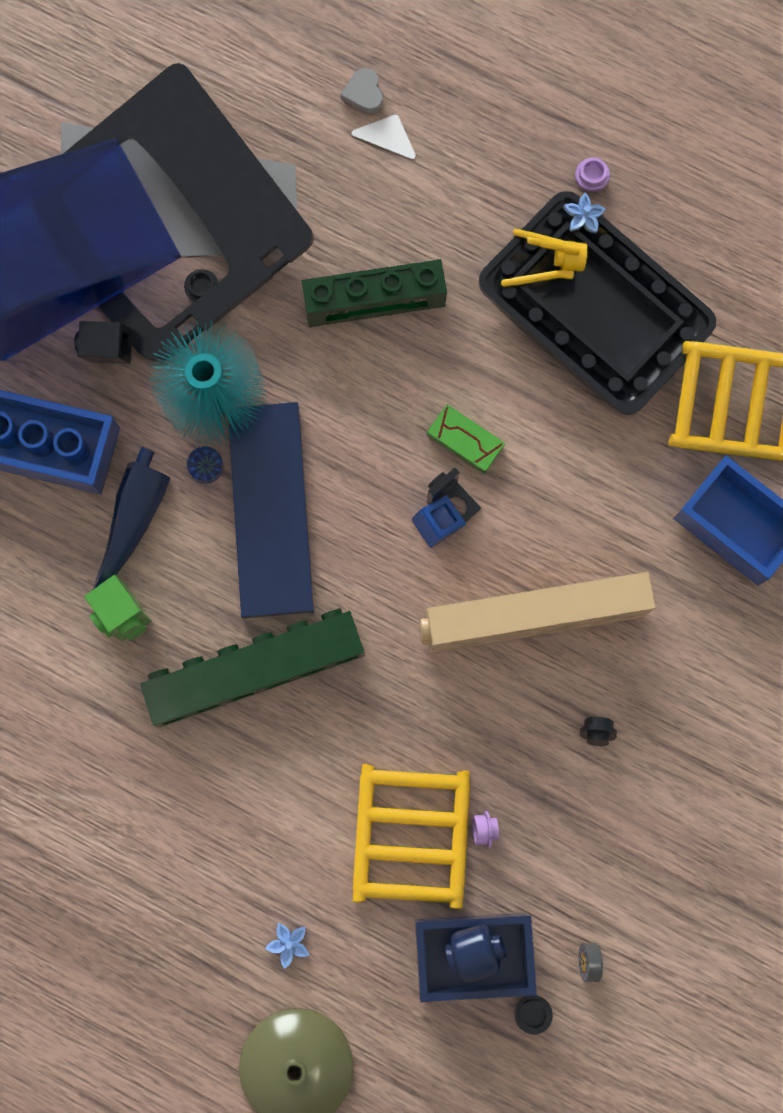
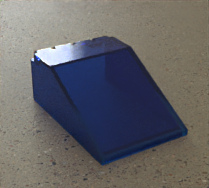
(72, 240)

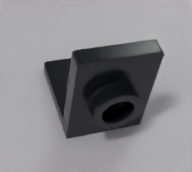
(449, 486)

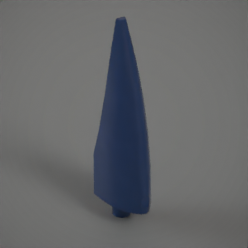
(134, 509)

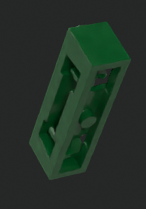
(374, 293)

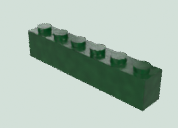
(251, 669)

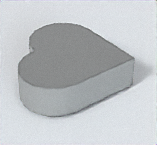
(363, 91)

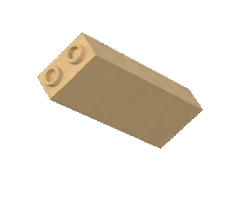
(537, 612)

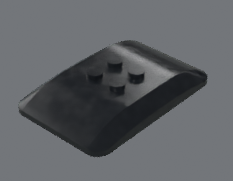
(608, 326)

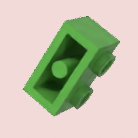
(117, 610)

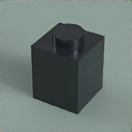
(104, 342)

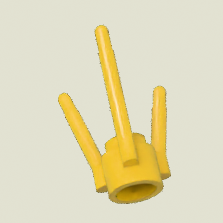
(568, 255)

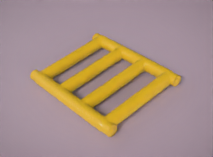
(716, 443)
(454, 857)

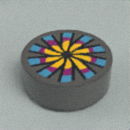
(590, 962)

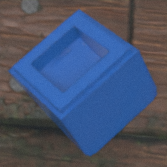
(438, 521)

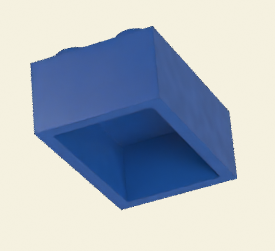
(737, 520)

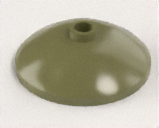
(302, 1040)

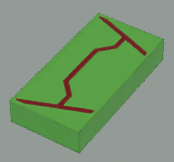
(465, 439)

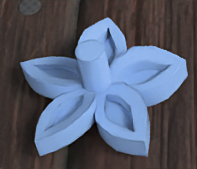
(584, 214)
(288, 944)

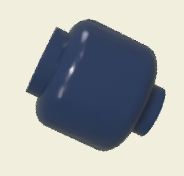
(475, 953)

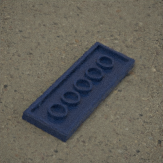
(271, 512)

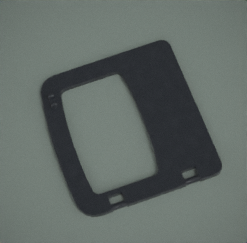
(222, 184)

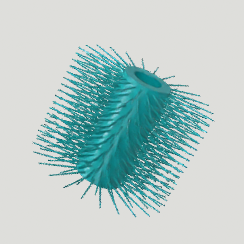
(208, 384)

